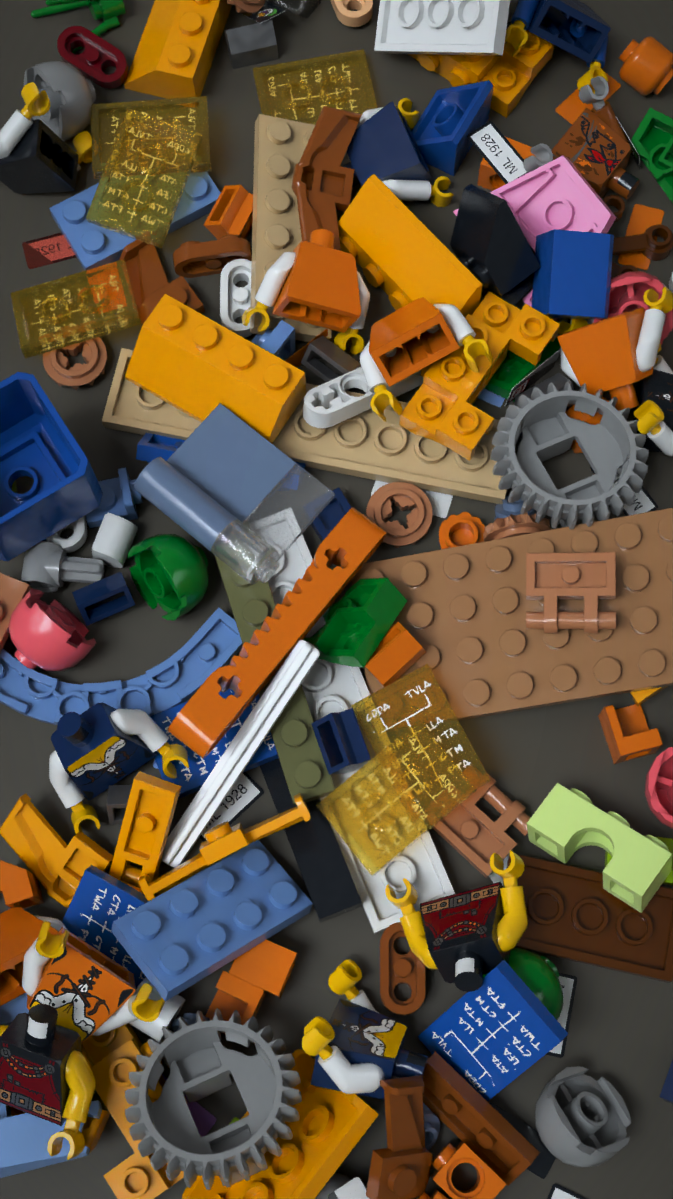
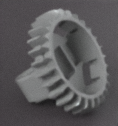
(547, 431)
(198, 1069)

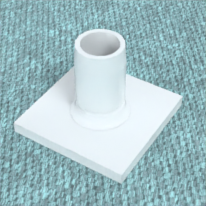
(443, 26)

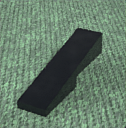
(315, 851)

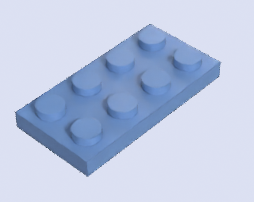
(101, 246)
(211, 919)

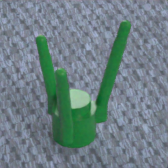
(100, 9)

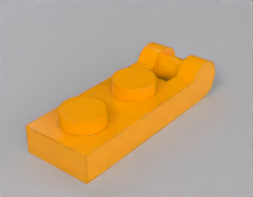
(144, 828)

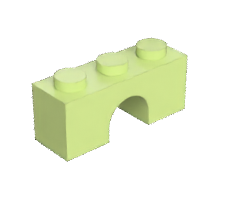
(571, 821)

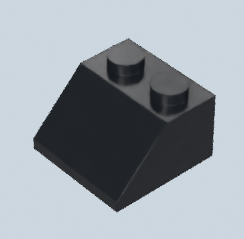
(491, 241)

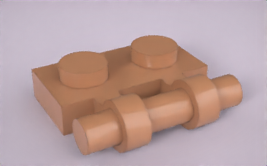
(571, 577)
(476, 834)

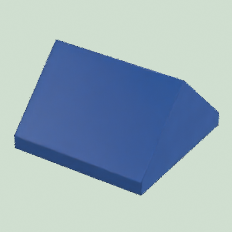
(447, 122)
(573, 274)

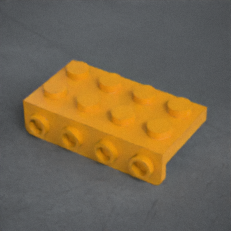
(320, 1142)

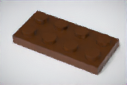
(585, 924)

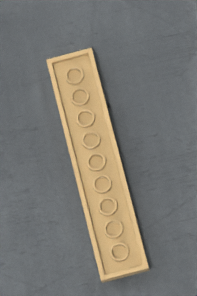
(356, 447)

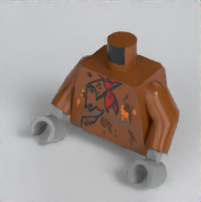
(593, 145)

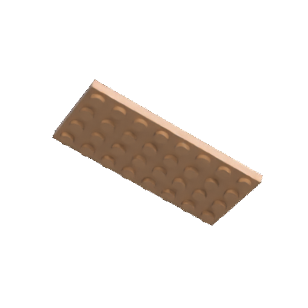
(473, 605)

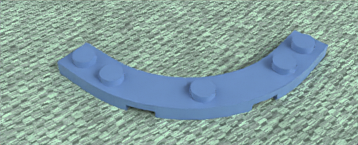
(157, 690)

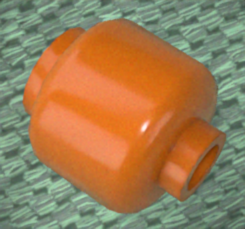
(646, 66)

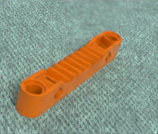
(210, 716)

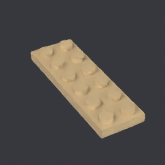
(276, 220)

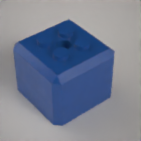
(40, 447)

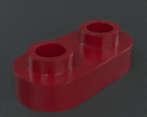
(95, 57)

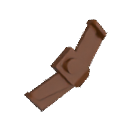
(319, 179)
(150, 280)
(405, 1164)

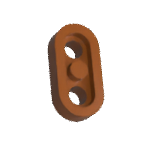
(209, 257)
(397, 970)

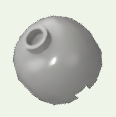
(69, 97)
(581, 1118)

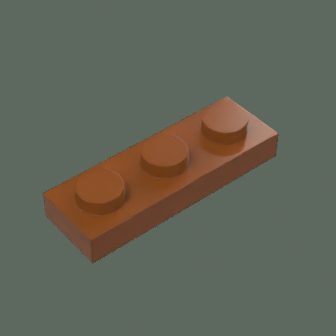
(475, 1121)

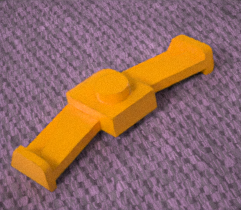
(221, 842)
(47, 854)

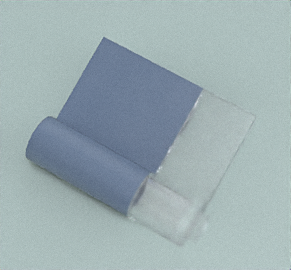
(235, 494)

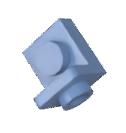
(279, 341)
(117, 498)

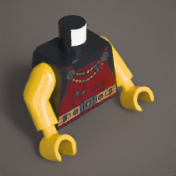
(467, 930)
(46, 1074)

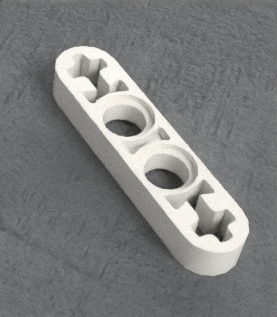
(345, 405)

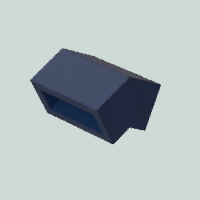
(99, 591)
(341, 742)

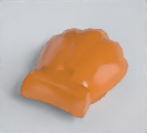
(460, 530)

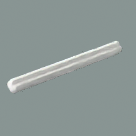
(239, 752)

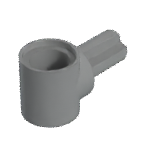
(48, 568)

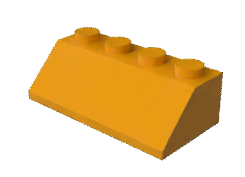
(177, 47)
(403, 253)
(203, 364)

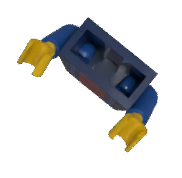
(566, 25)

